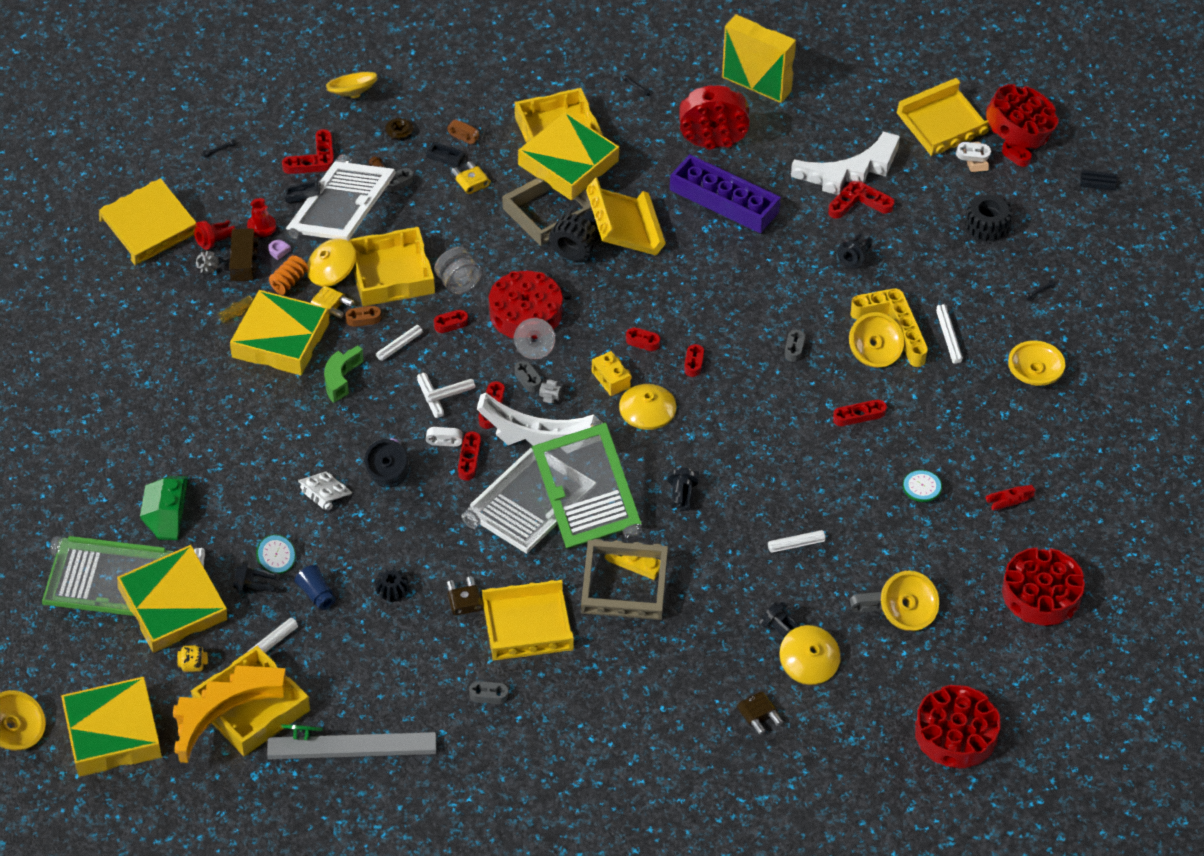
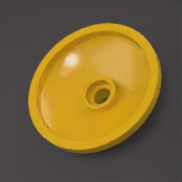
(352, 84)
(331, 262)
(885, 334)
(1036, 363)
(647, 406)
(920, 597)
(807, 666)
(24, 716)

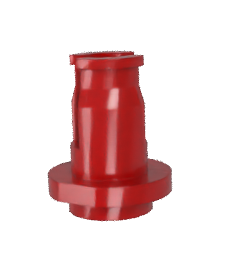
(261, 220)
(208, 234)

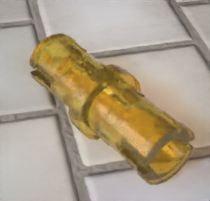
(235, 309)

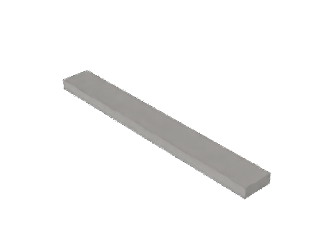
(352, 745)

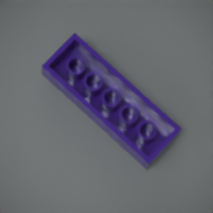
(725, 193)

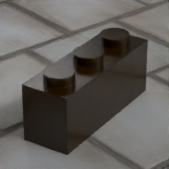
(243, 254)

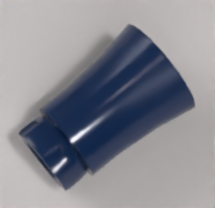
(315, 587)

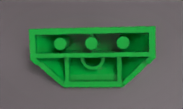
(164, 506)

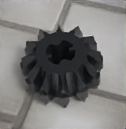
(391, 584)

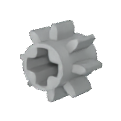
(207, 262)
(550, 391)

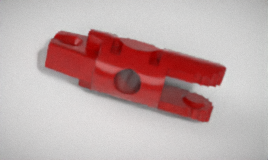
(1010, 497)

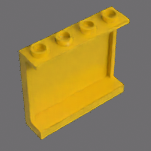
(942, 117)
(626, 219)
(148, 220)
(527, 620)

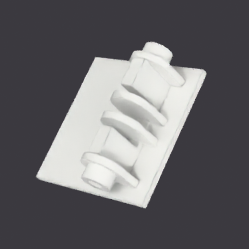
(323, 489)

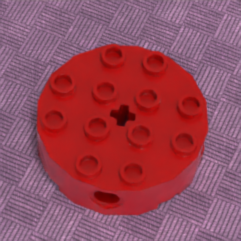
(1021, 116)
(714, 117)
(523, 297)
(1043, 586)
(957, 726)

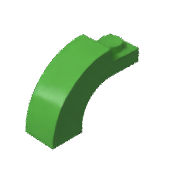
(336, 369)

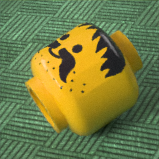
(192, 658)

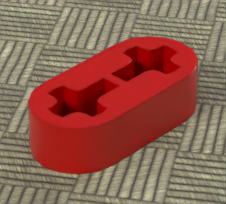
(1016, 154)
(450, 321)
(642, 339)
(698, 360)

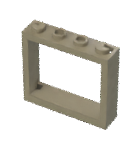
(525, 194)
(619, 607)

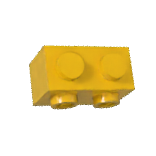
(611, 373)

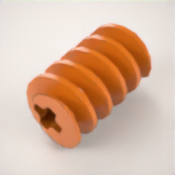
(288, 274)

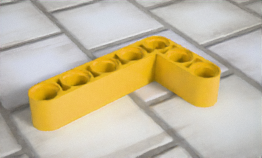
(893, 303)

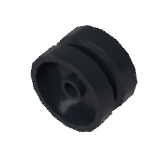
(397, 462)

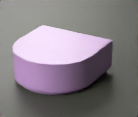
(278, 249)

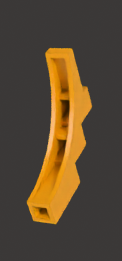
(245, 685)

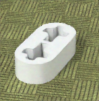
(973, 152)
(444, 436)

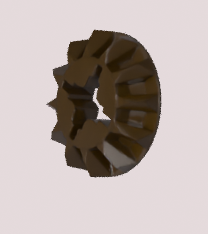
(401, 124)

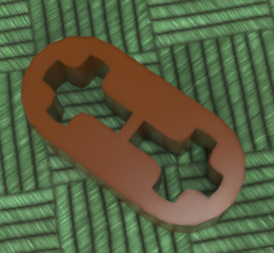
(463, 131)
(363, 316)

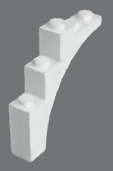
(835, 174)
(516, 426)

